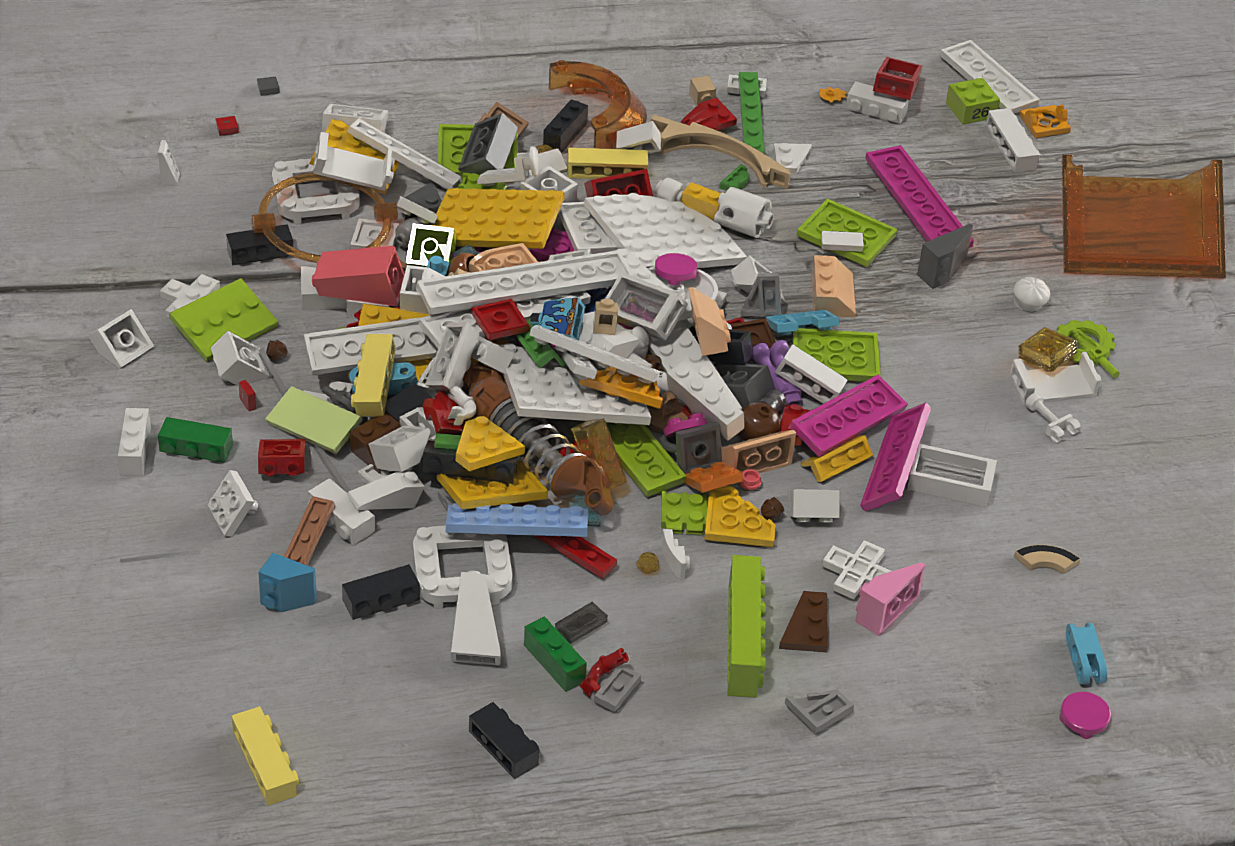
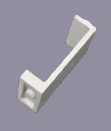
(352, 166)
(1061, 384)

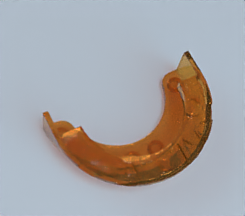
(586, 78)

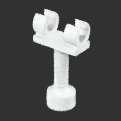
(1054, 429)

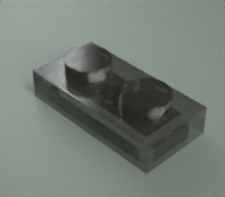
(581, 622)

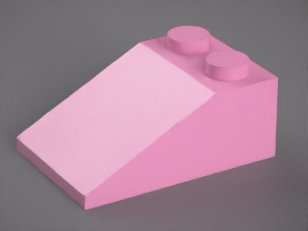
(888, 597)

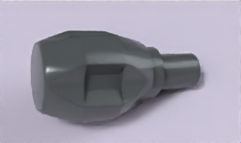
(339, 398)

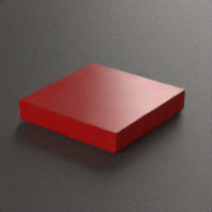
(500, 319)

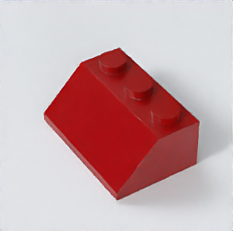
(620, 184)

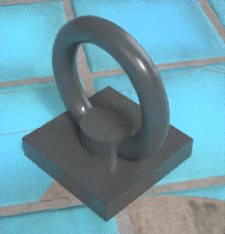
(695, 446)

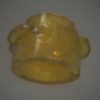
(648, 562)

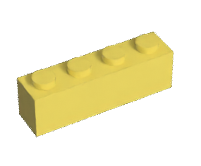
(600, 163)
(374, 375)
(264, 755)

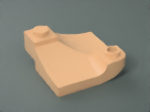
(501, 257)

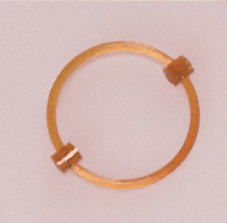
(265, 221)

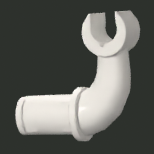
(466, 406)

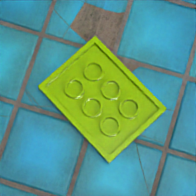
(453, 142)
(839, 218)
(226, 309)
(845, 352)

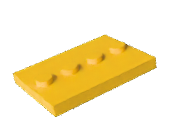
(477, 493)

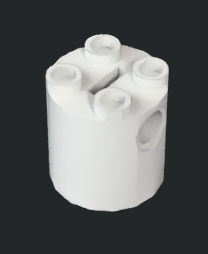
(744, 212)

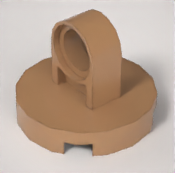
(670, 409)

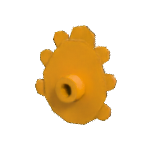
(832, 94)

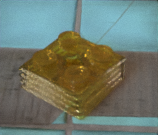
(1047, 349)

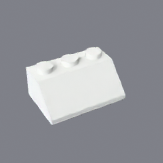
(349, 114)
(620, 344)
(453, 357)

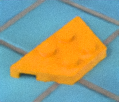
(625, 386)

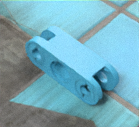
(397, 379)
(1086, 653)

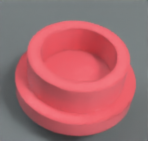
(751, 480)

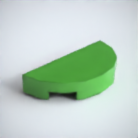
(737, 178)

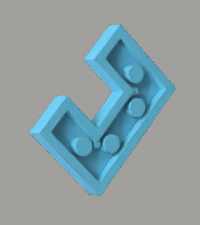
(786, 323)

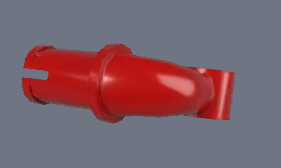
(603, 666)

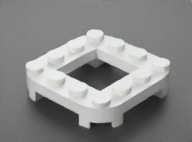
(295, 208)
(427, 568)

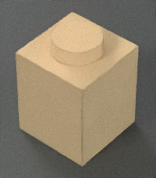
(702, 89)

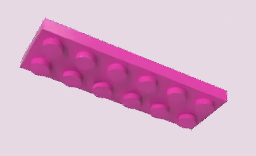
(848, 415)
(895, 457)

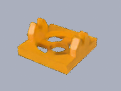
(1039, 130)

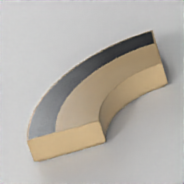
(1047, 556)

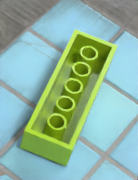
(746, 626)

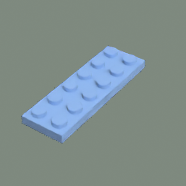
(518, 520)

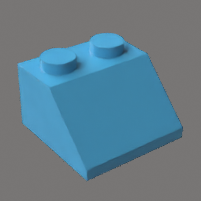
(286, 584)

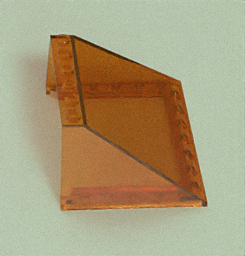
(1143, 224)

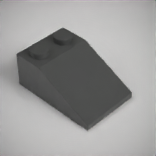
(944, 256)
(746, 382)

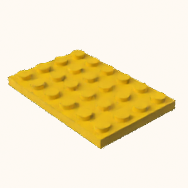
(500, 216)

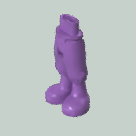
(777, 352)

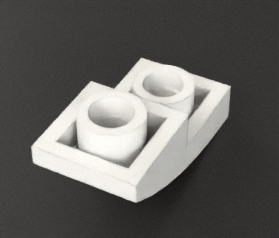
(674, 554)

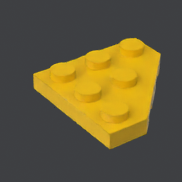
(485, 444)
(736, 520)

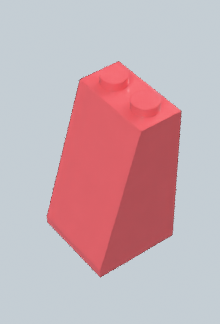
(360, 275)

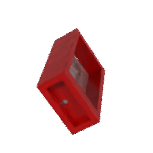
(892, 82)

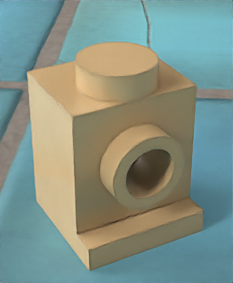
(605, 317)

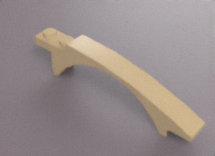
(681, 136)

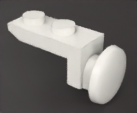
(523, 163)

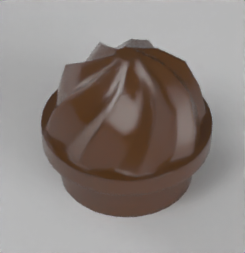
(276, 350)
(772, 509)

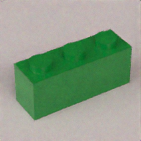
(195, 439)
(555, 653)

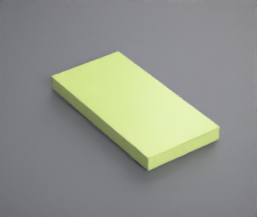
(313, 419)

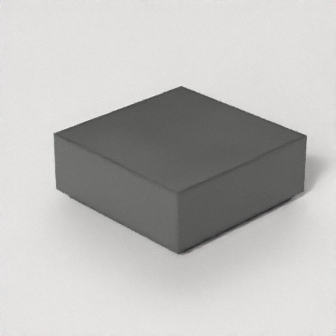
(268, 85)

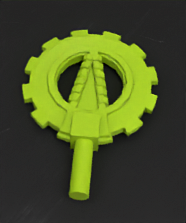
(1097, 352)

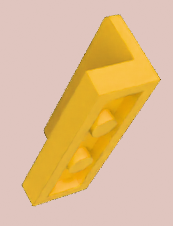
(839, 458)

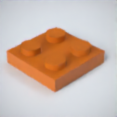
(713, 477)

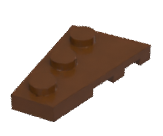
(808, 624)

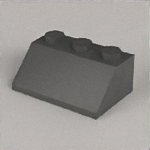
(488, 145)

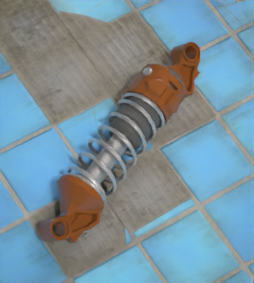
(571, 474)

